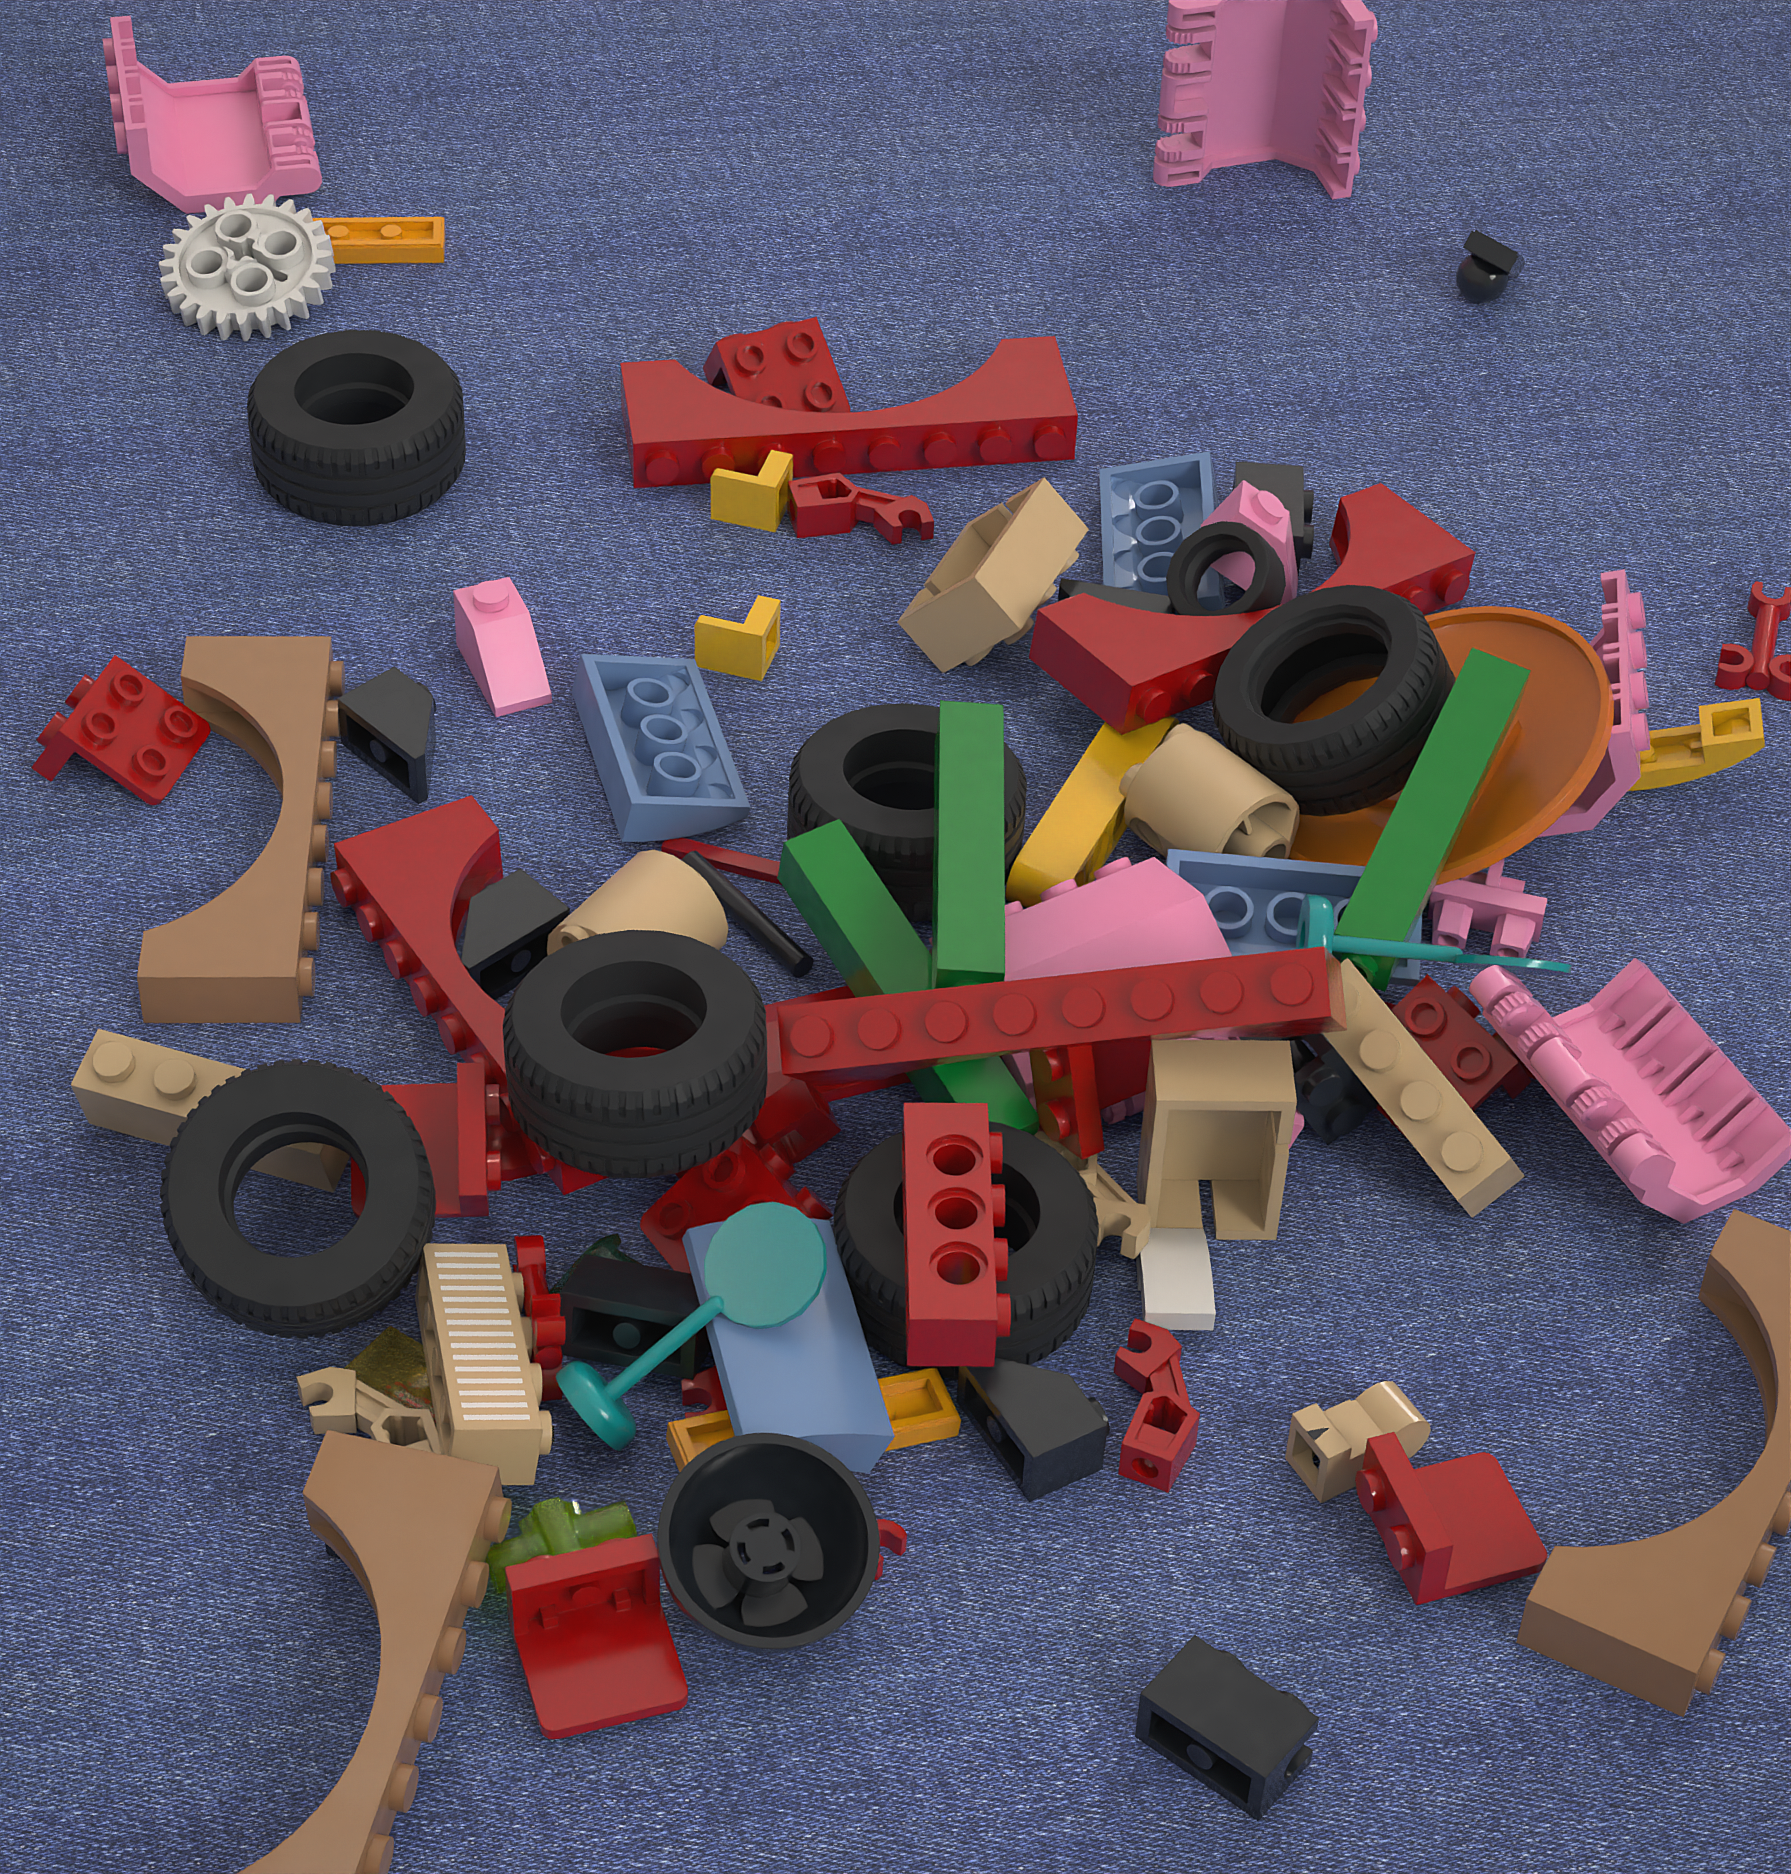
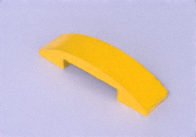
(1685, 753)

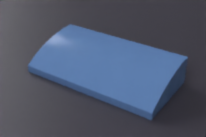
(1147, 517)
(657, 746)
(1262, 898)
(803, 1376)

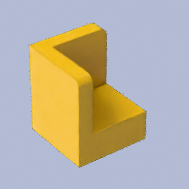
(752, 499)
(737, 647)

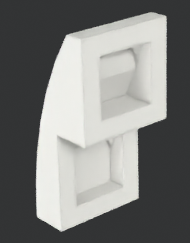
(1176, 1280)

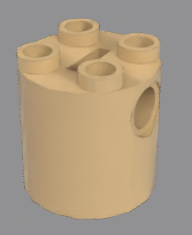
(1207, 800)
(648, 894)

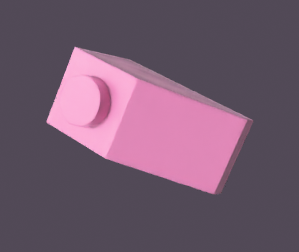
(1271, 520)
(500, 646)

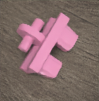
(1489, 905)

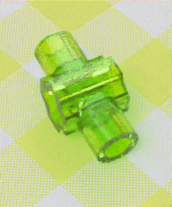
(557, 1529)

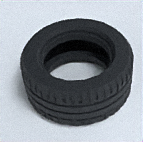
(1311, 649)

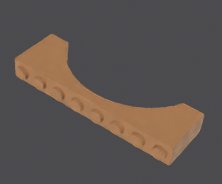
(250, 944)
(418, 1545)
(1659, 1605)

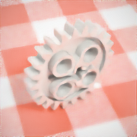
(247, 267)

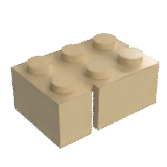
(994, 577)
(1222, 1118)

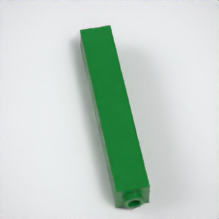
(1432, 810)
(968, 846)
(884, 955)

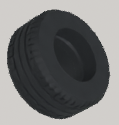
(357, 427)
(879, 780)
(278, 1109)
(642, 1111)
(1046, 1223)

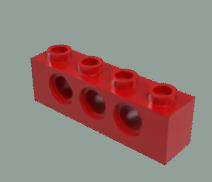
(950, 1235)

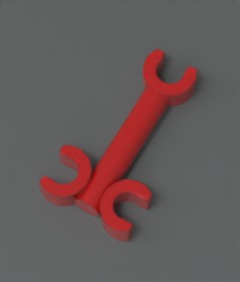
(1759, 667)
(544, 1312)

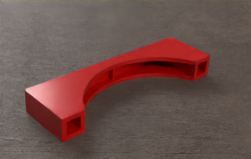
(1001, 414)
(1152, 664)
(413, 899)
(1205, 998)

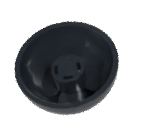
(784, 1510)

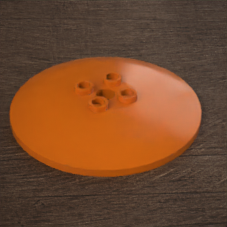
(1540, 764)

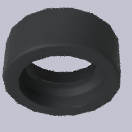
(1206, 547)

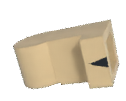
(1342, 1433)

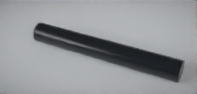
(752, 918)

